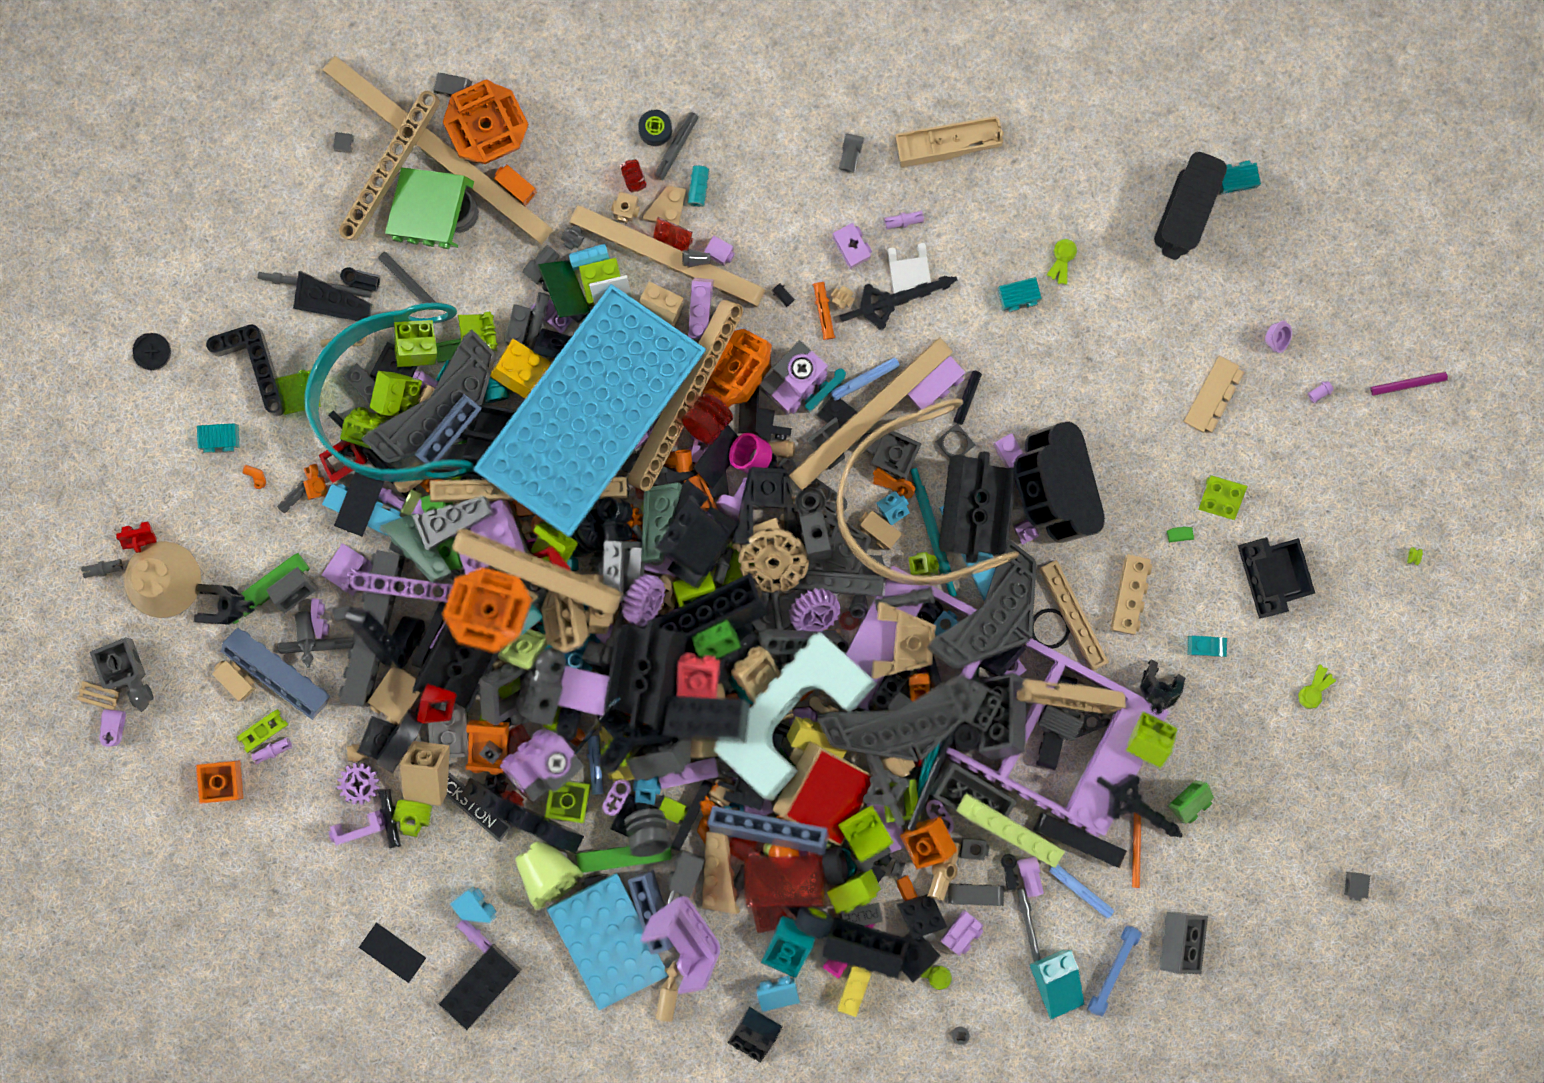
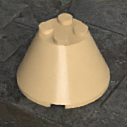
(162, 579)

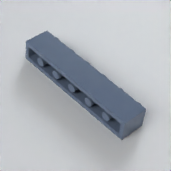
(275, 673)
(768, 830)

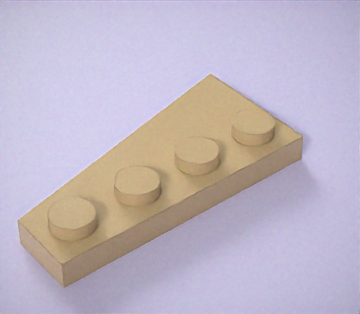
(718, 881)

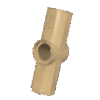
(943, 874)

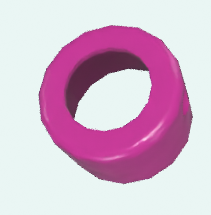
(743, 448)

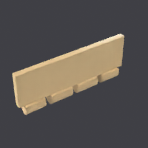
(1210, 396)

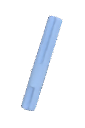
(864, 379)
(1078, 888)

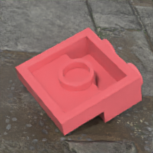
(698, 676)

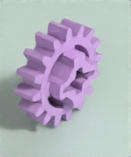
(360, 793)

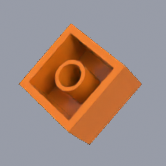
(219, 781)
(929, 843)

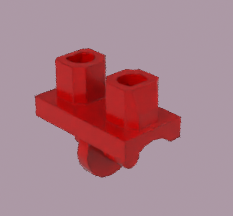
(136, 538)

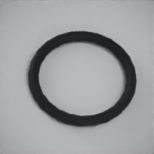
(1067, 629)

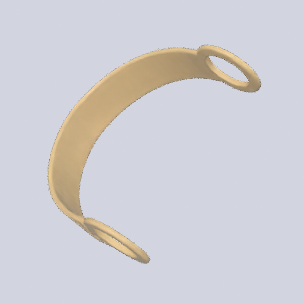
(916, 417)

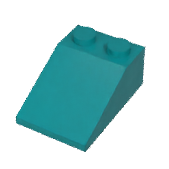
(788, 948)
(1058, 982)

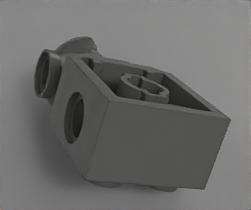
(815, 524)
(120, 667)
(542, 688)

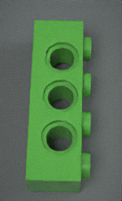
(453, 558)

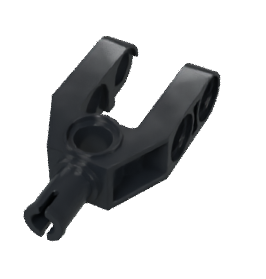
(230, 605)
(1159, 693)

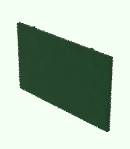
(564, 288)

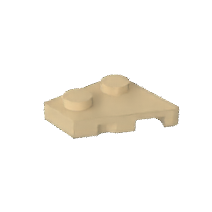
(667, 205)

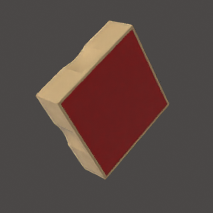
(823, 792)

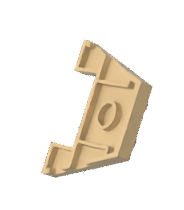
(910, 645)

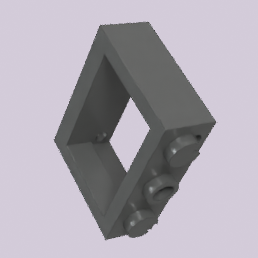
(616, 562)
(490, 707)

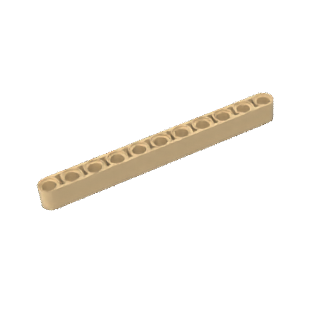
(665, 254)
(870, 413)
(669, 423)

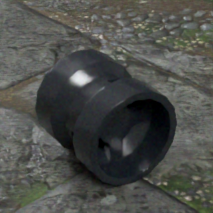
(930, 612)

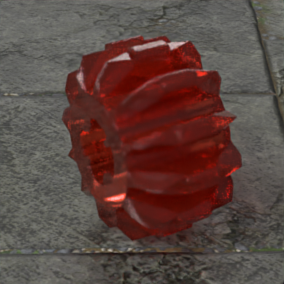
(633, 175)

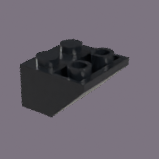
(755, 1034)

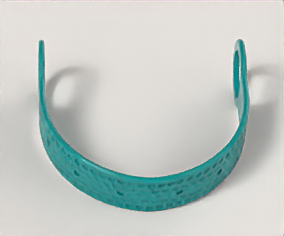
(330, 355)

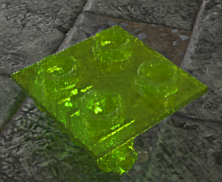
(293, 391)

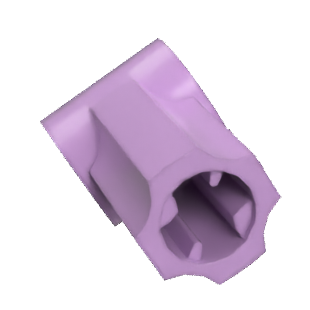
(1030, 873)

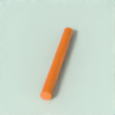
(1136, 851)

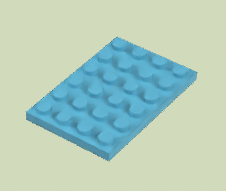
(605, 942)

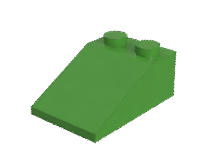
(1192, 801)

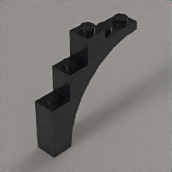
(521, 817)

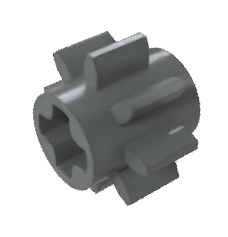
(572, 237)

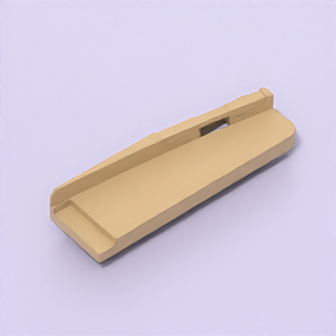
(948, 141)
(1072, 697)

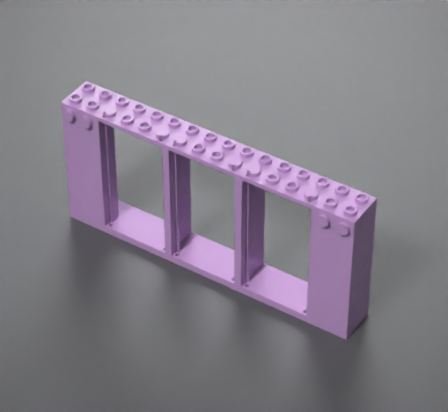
(1110, 760)

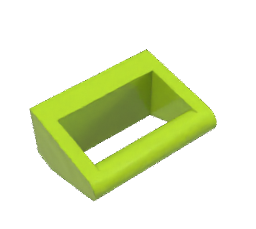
(910, 800)

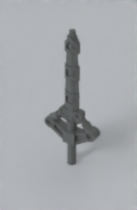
(881, 779)

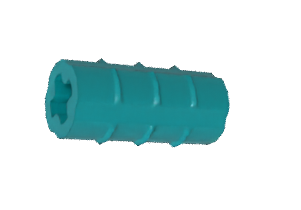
(698, 186)

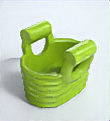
(412, 810)

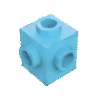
(893, 507)
(647, 790)

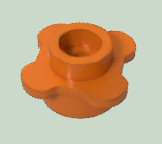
(706, 806)

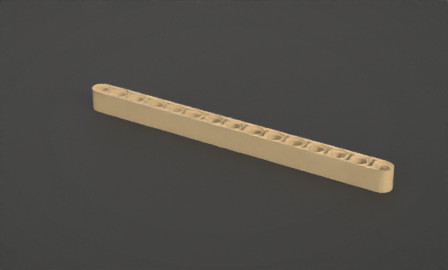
(439, 150)

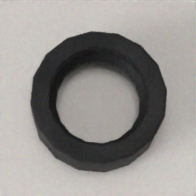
(835, 866)

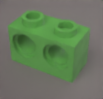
(716, 641)

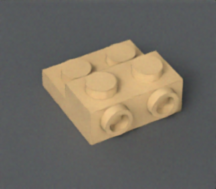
(756, 672)

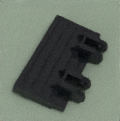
(744, 792)

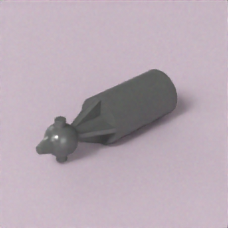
(305, 635)

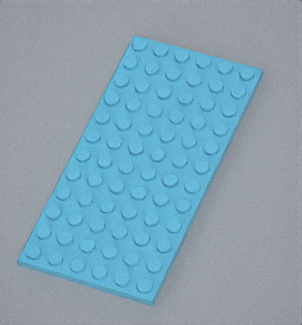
(590, 410)

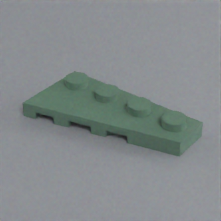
(658, 515)
(407, 536)

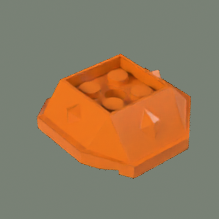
(482, 104)
(740, 368)
(473, 596)

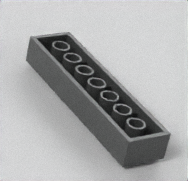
(363, 663)

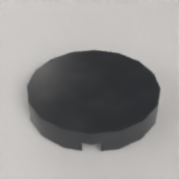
(151, 351)

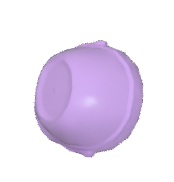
(1279, 336)

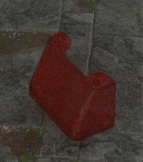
(783, 880)

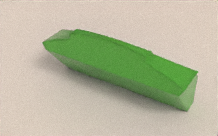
(1180, 534)

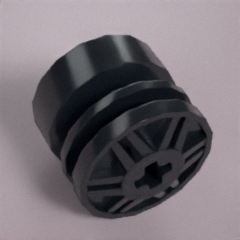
(588, 535)

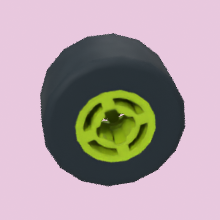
(655, 134)
(813, 921)

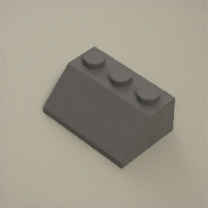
(660, 759)
(1183, 943)

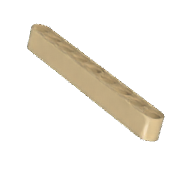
(397, 160)
(536, 571)

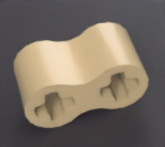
(670, 598)

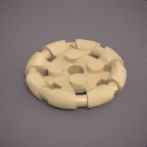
(777, 550)

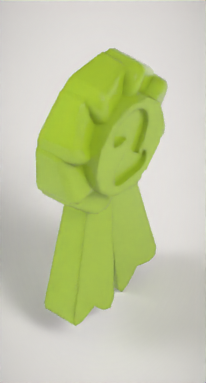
(1064, 251)
(1311, 696)
(938, 977)

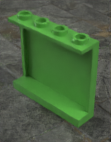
(427, 207)

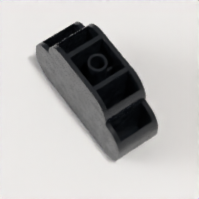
(1059, 483)

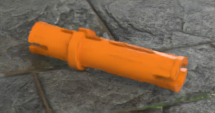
(823, 310)

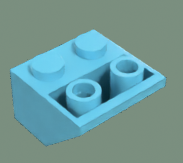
(472, 907)
(777, 994)

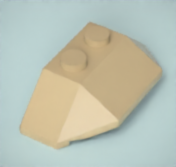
(564, 622)

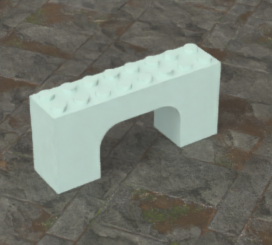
(815, 667)

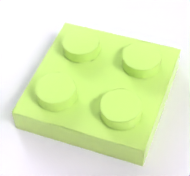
(525, 649)

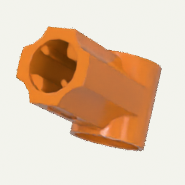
(680, 460)

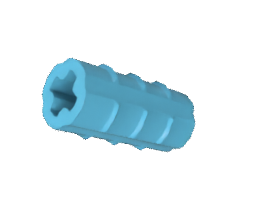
(588, 256)

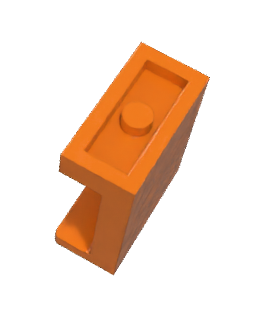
(479, 734)

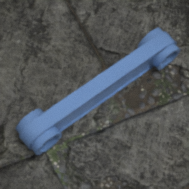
(1098, 1004)

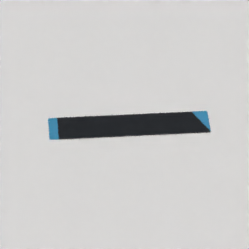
(596, 726)

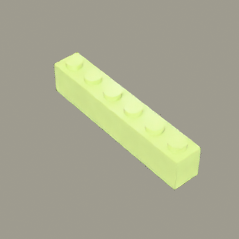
(1010, 830)

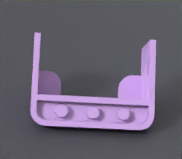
(690, 937)

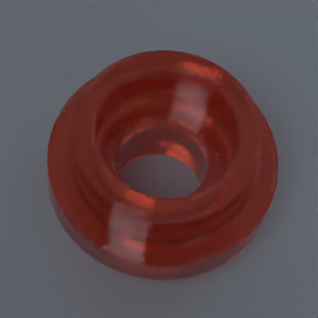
(845, 626)

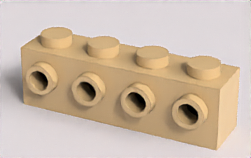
(1130, 594)

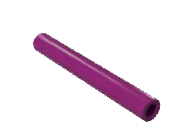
(1409, 383)

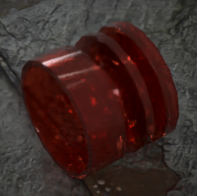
(707, 418)

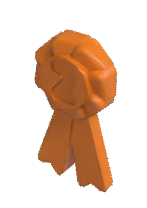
(901, 486)

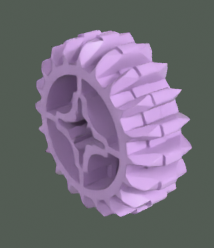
(643, 599)
(814, 611)

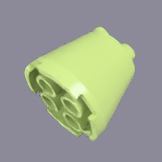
(546, 873)

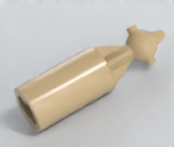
(668, 995)

